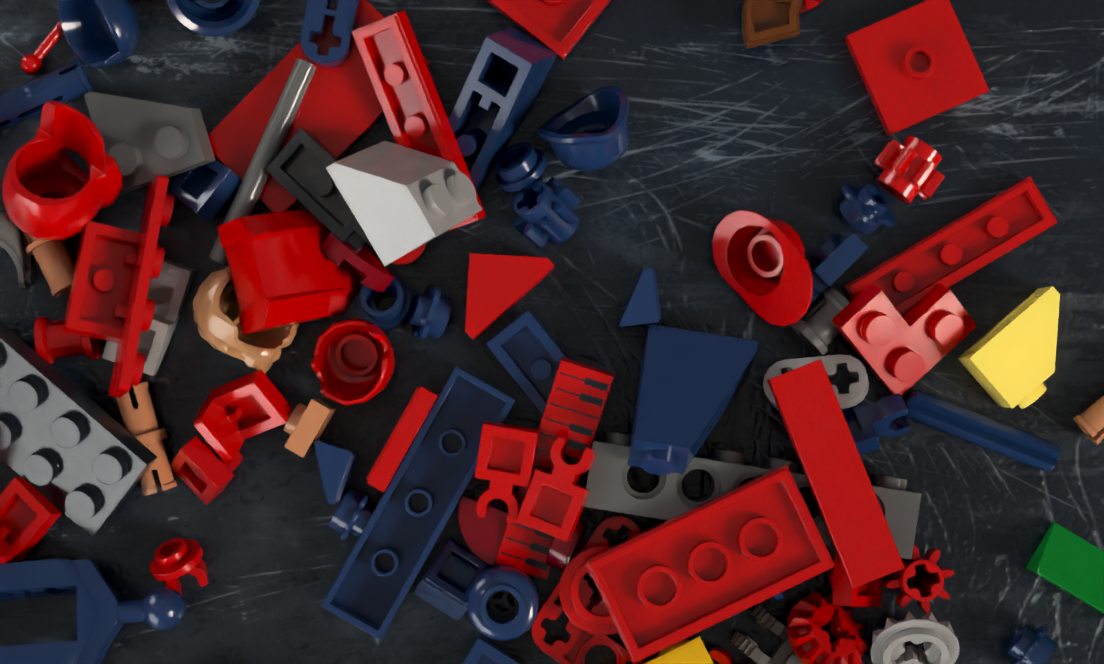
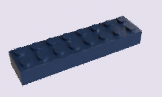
(416, 504)

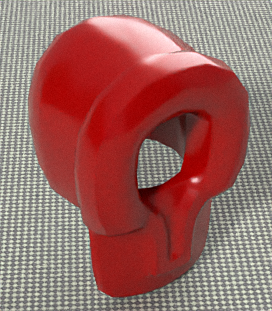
(47, 189)

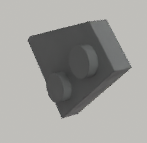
(149, 137)

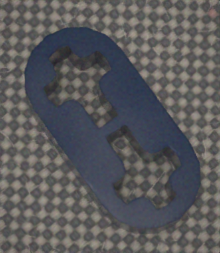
(315, 23)

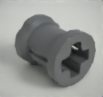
(816, 325)

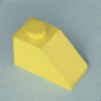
(1018, 351)

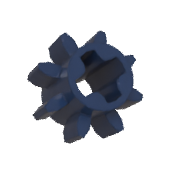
(546, 212)

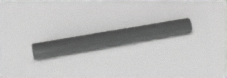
(268, 148)

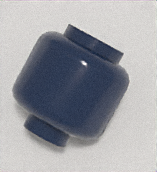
(503, 622)

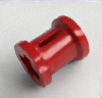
(54, 343)

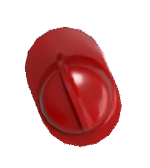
(764, 265)

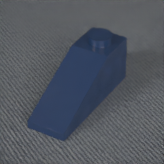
(497, 97)

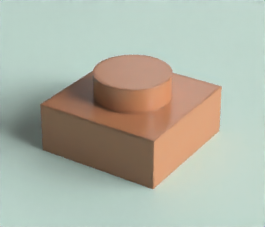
(307, 425)

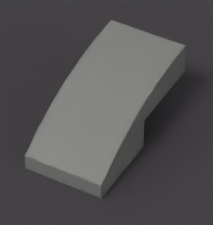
(170, 296)

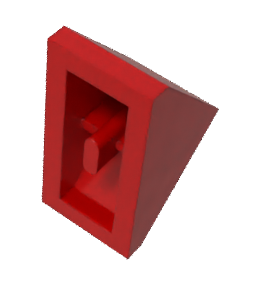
(497, 285)

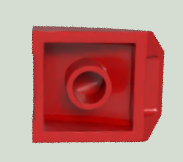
(282, 271)

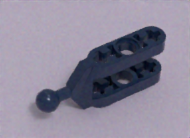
(97, 607)

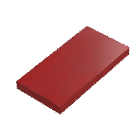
(335, 110)
(709, 563)

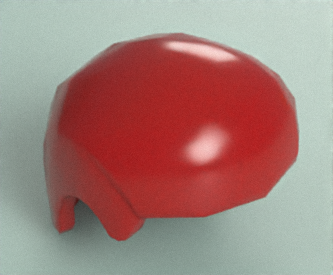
(353, 361)

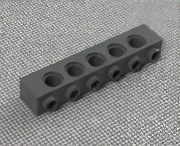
(726, 470)

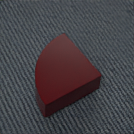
(363, 261)
(482, 534)

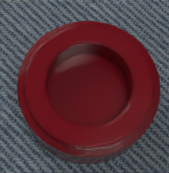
(562, 552)

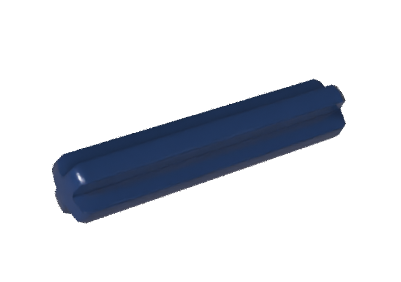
(982, 431)

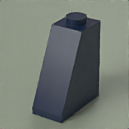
(683, 393)

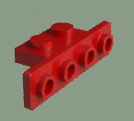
(114, 281)

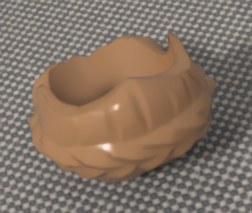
(219, 324)

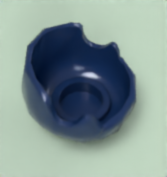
(99, 30)

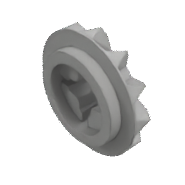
(938, 638)

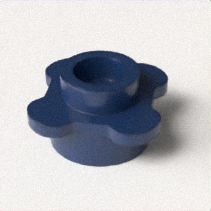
(866, 208)
(430, 313)

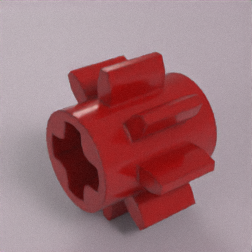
(909, 169)
(930, 586)

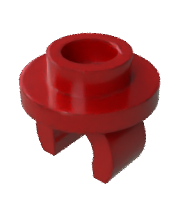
(176, 559)

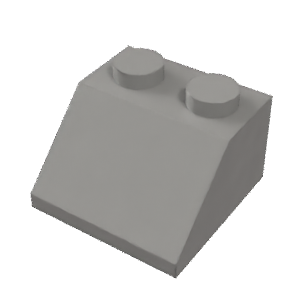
(403, 196)

